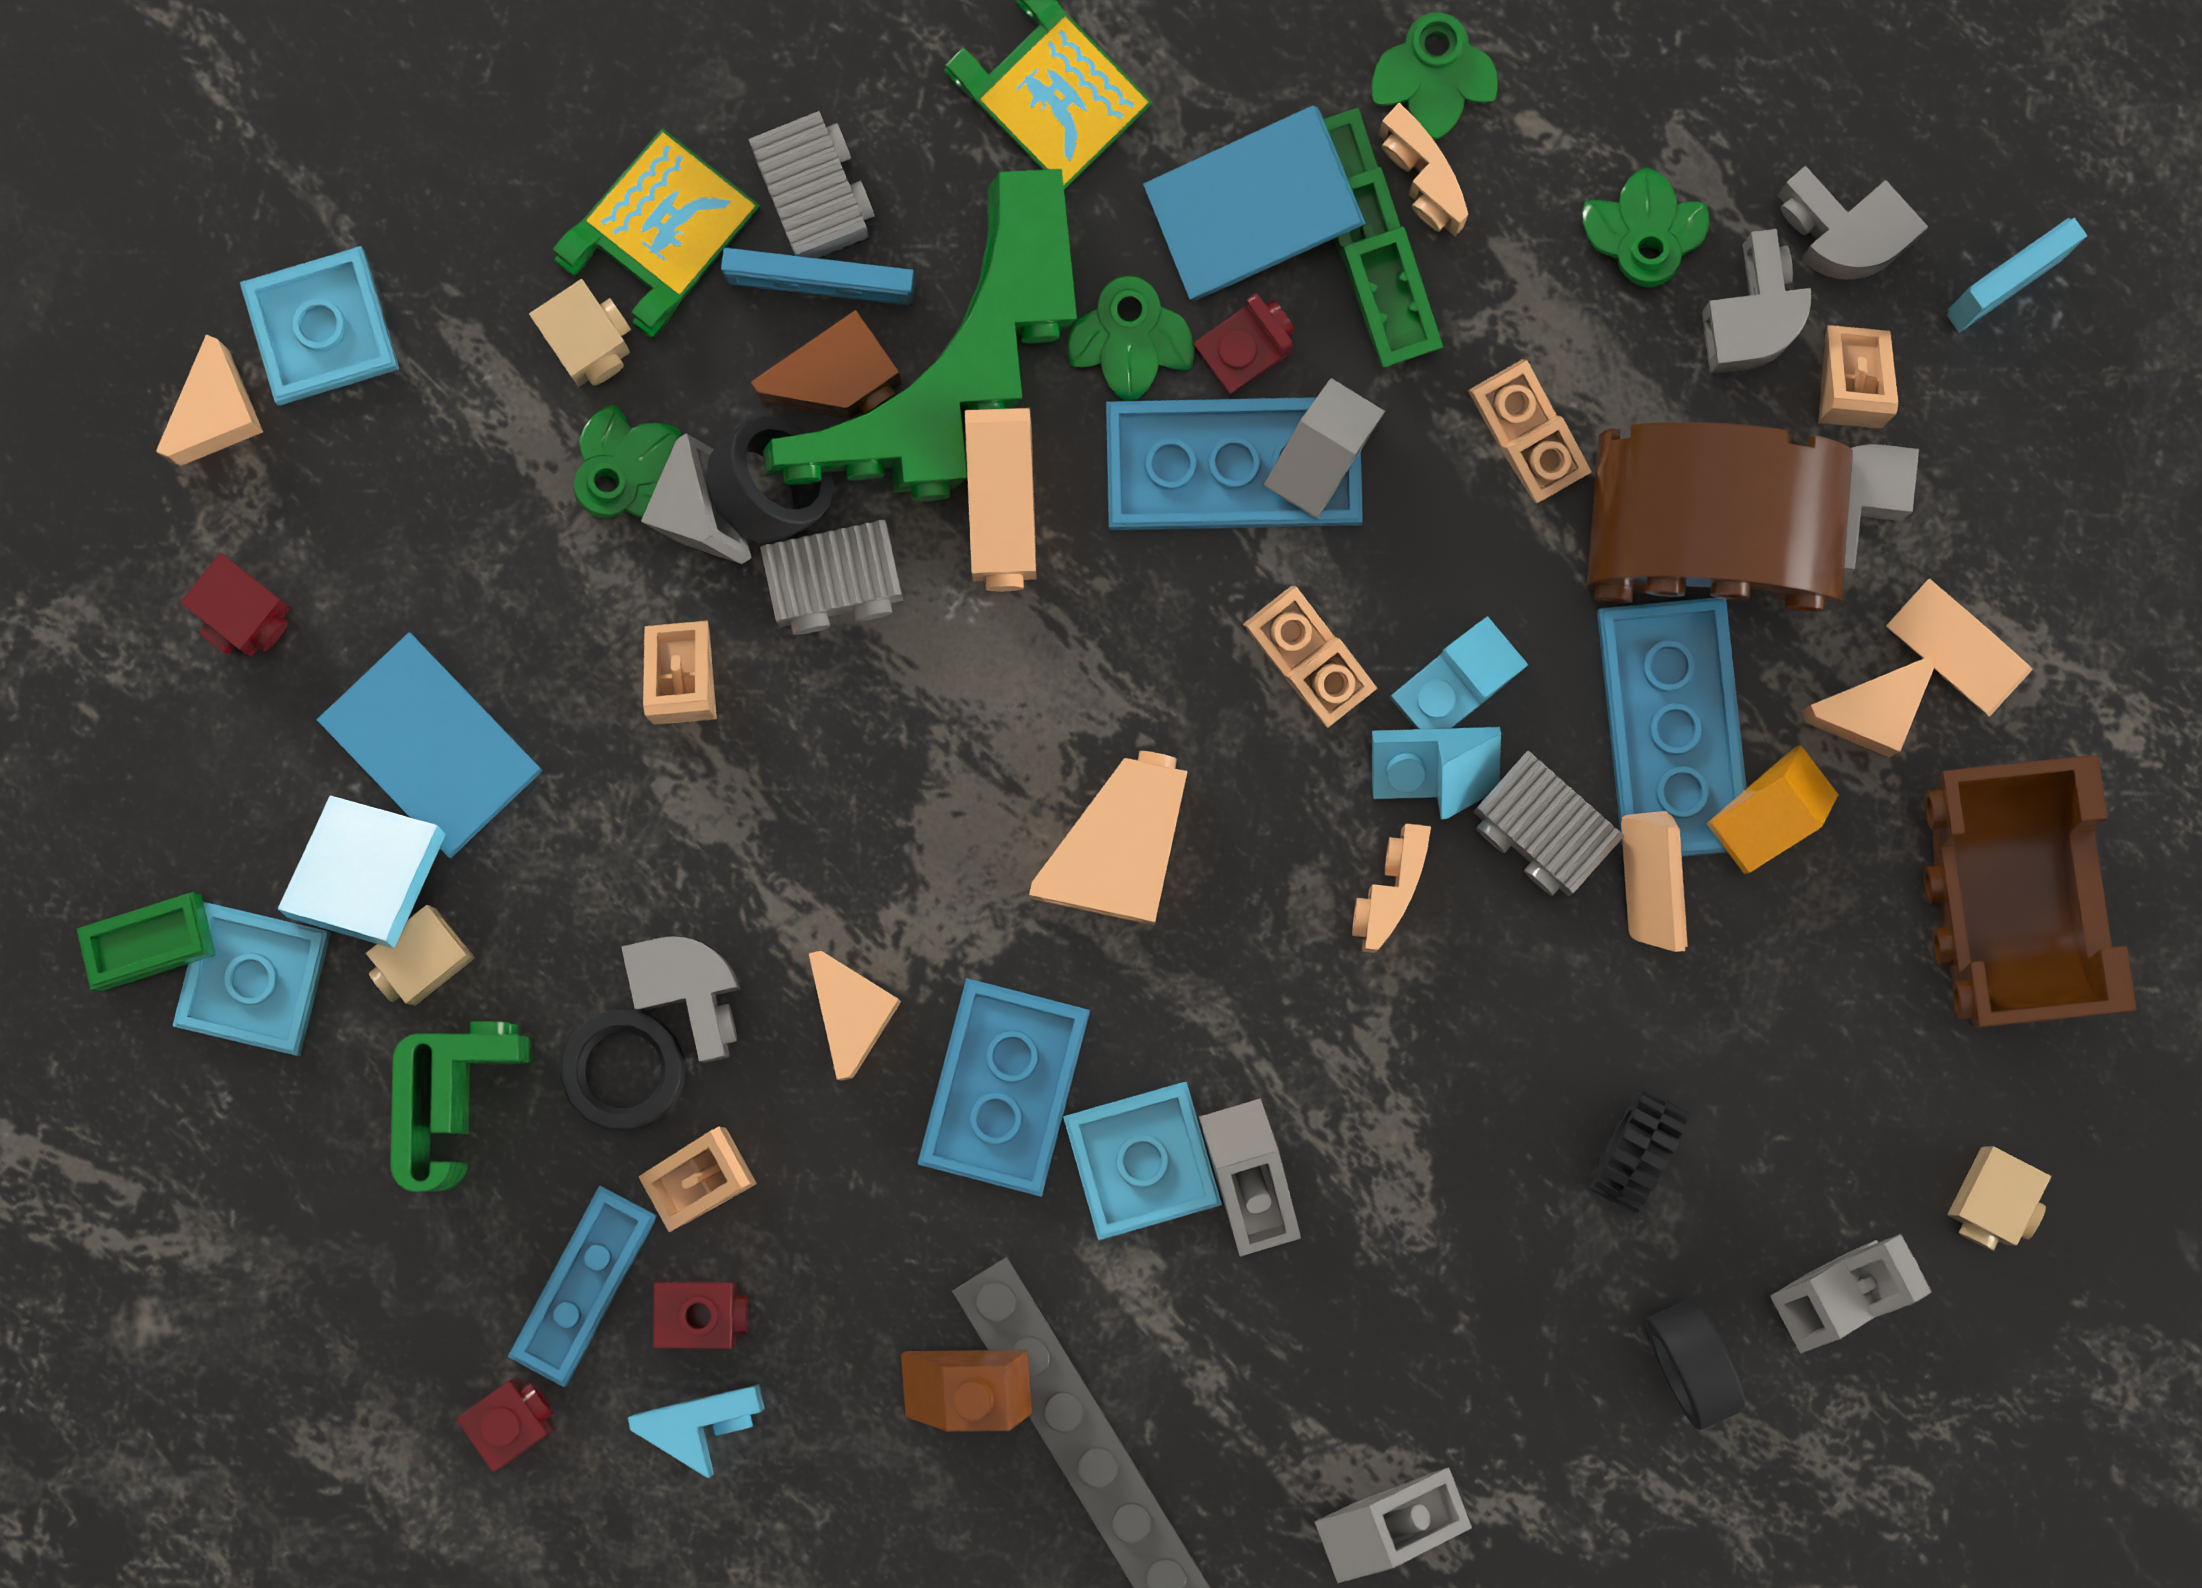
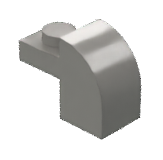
(1853, 241)
(1761, 326)
(1880, 488)
(686, 971)
(1850, 1292)

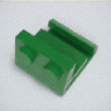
(448, 1108)

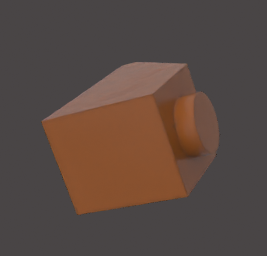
(833, 373)
(967, 1389)

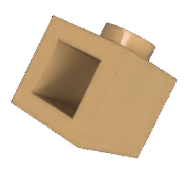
(584, 333)
(422, 958)
(1999, 1199)

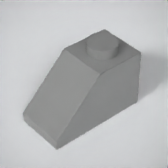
(1250, 1177)
(1393, 1526)

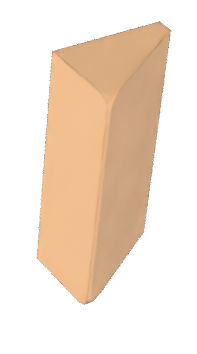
(1654, 880)

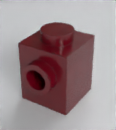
(236, 609)
(698, 1314)
(507, 1422)

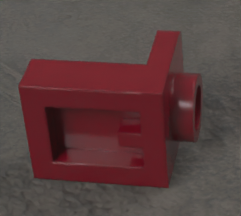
(1246, 344)

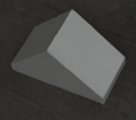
(1323, 448)
(684, 507)

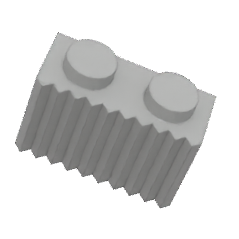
(810, 186)
(832, 576)
(1546, 825)

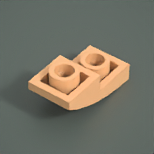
(1435, 189)
(1529, 431)
(1959, 647)
(1310, 656)
(1385, 906)

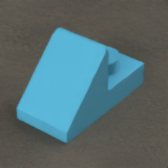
(1459, 678)
(1441, 763)
(680, 1426)

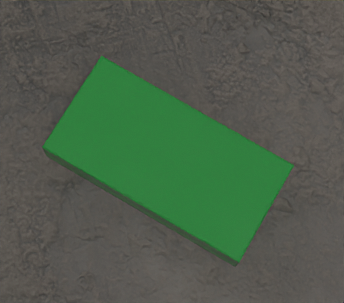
(146, 941)

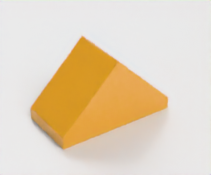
(1775, 811)

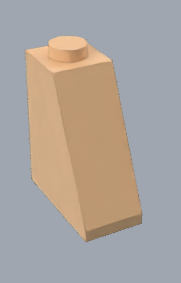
(1001, 497)
(1120, 844)

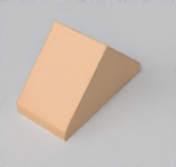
(1858, 378)
(210, 409)
(678, 673)
(1875, 711)
(851, 1010)
(697, 1178)

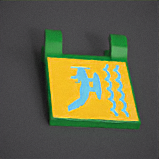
(1054, 92)
(662, 225)

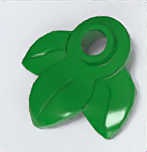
(1434, 84)
(1646, 219)
(1132, 347)
(627, 456)

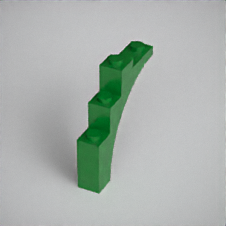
(919, 432)

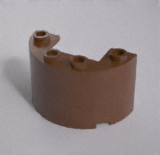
(1719, 513)
(2024, 893)

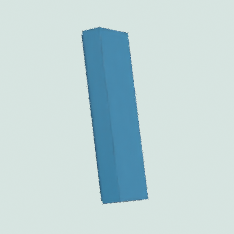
(818, 276)
(582, 1286)

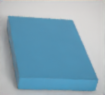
(1254, 203)
(429, 743)
(1003, 1087)

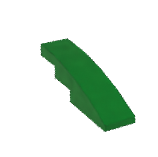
(1380, 254)

